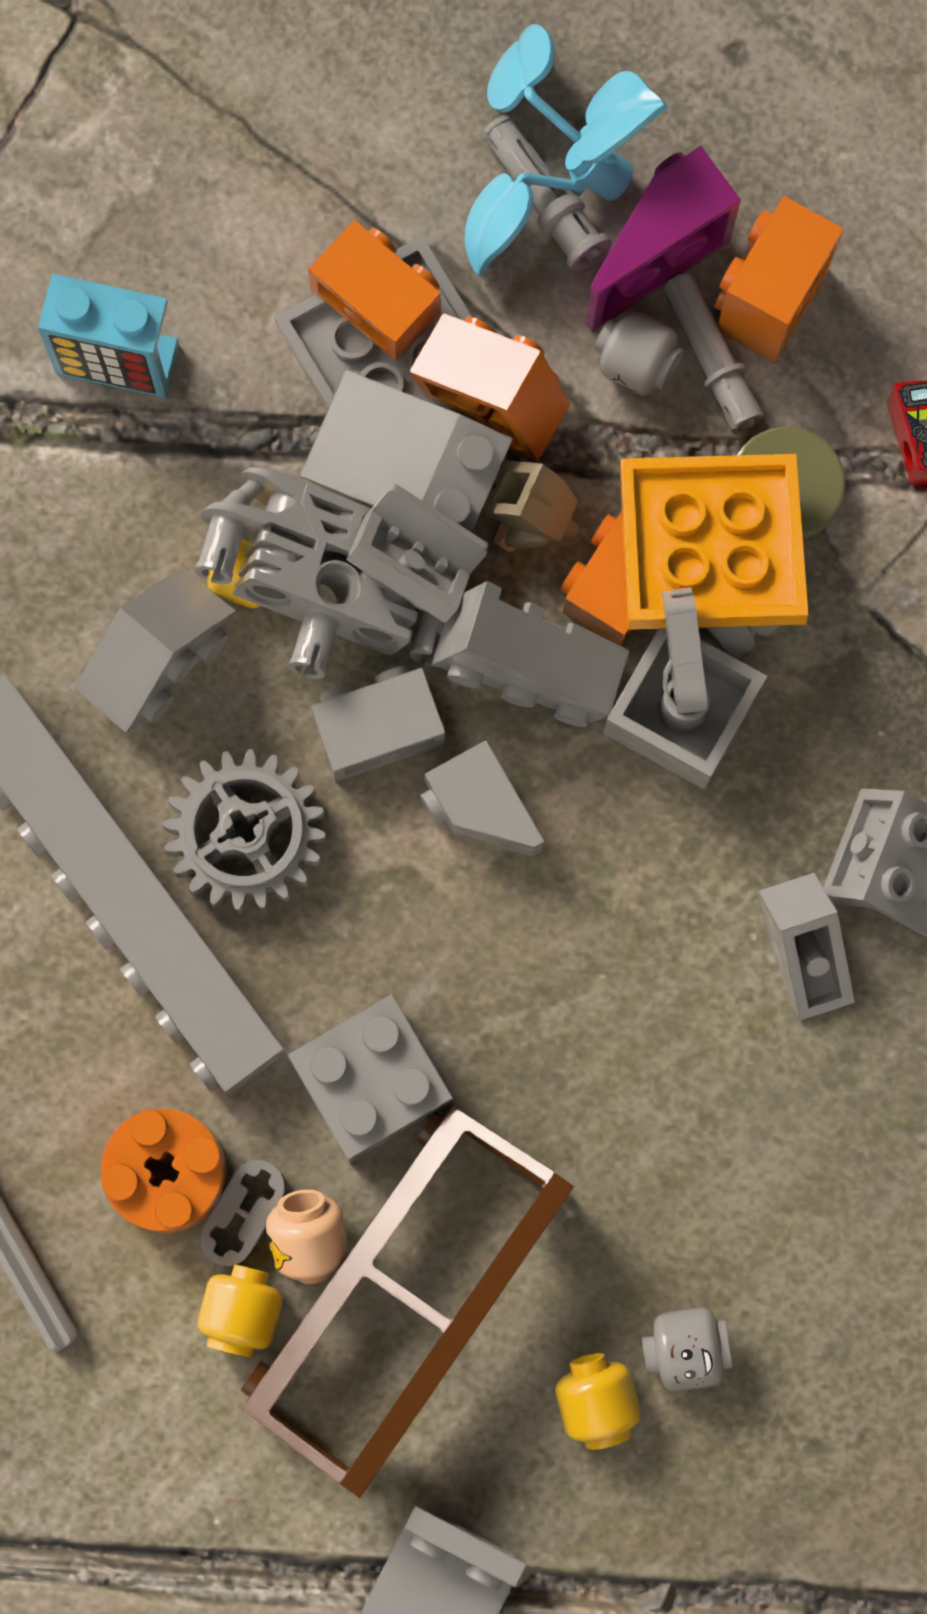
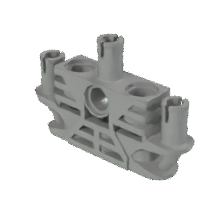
(293, 550)

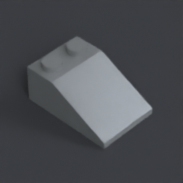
(390, 437)

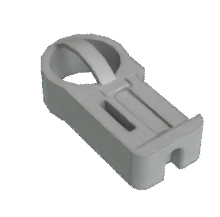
(684, 652)

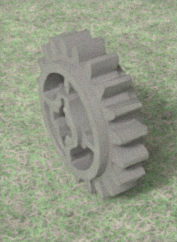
(218, 788)

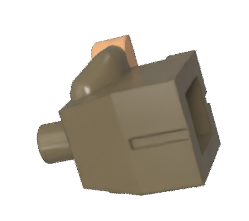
(531, 506)

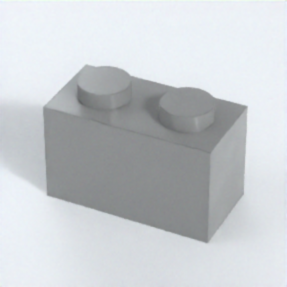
(377, 722)

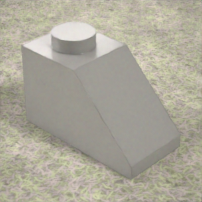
(480, 802)
(807, 945)

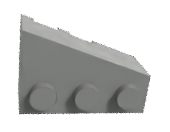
(530, 657)

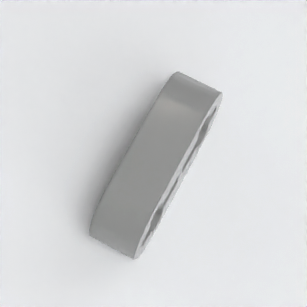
(230, 1205)

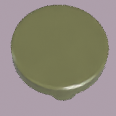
(819, 472)

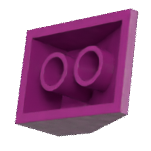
(674, 226)

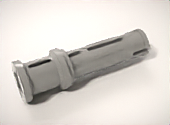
(559, 212)

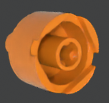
(152, 1138)

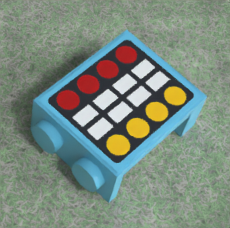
(107, 335)

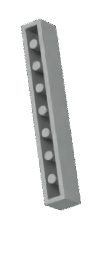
(128, 904)

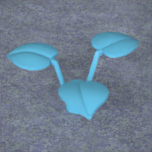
(612, 118)

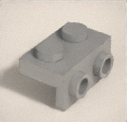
(417, 552)

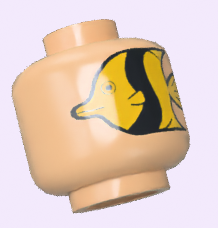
(307, 1236)

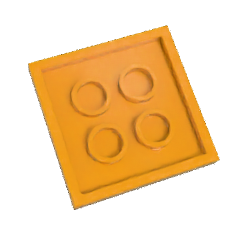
(715, 527)

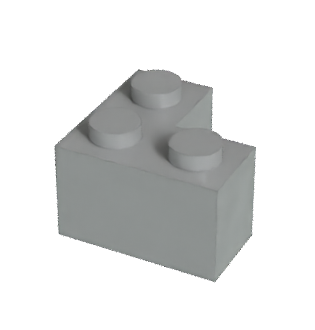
(152, 647)

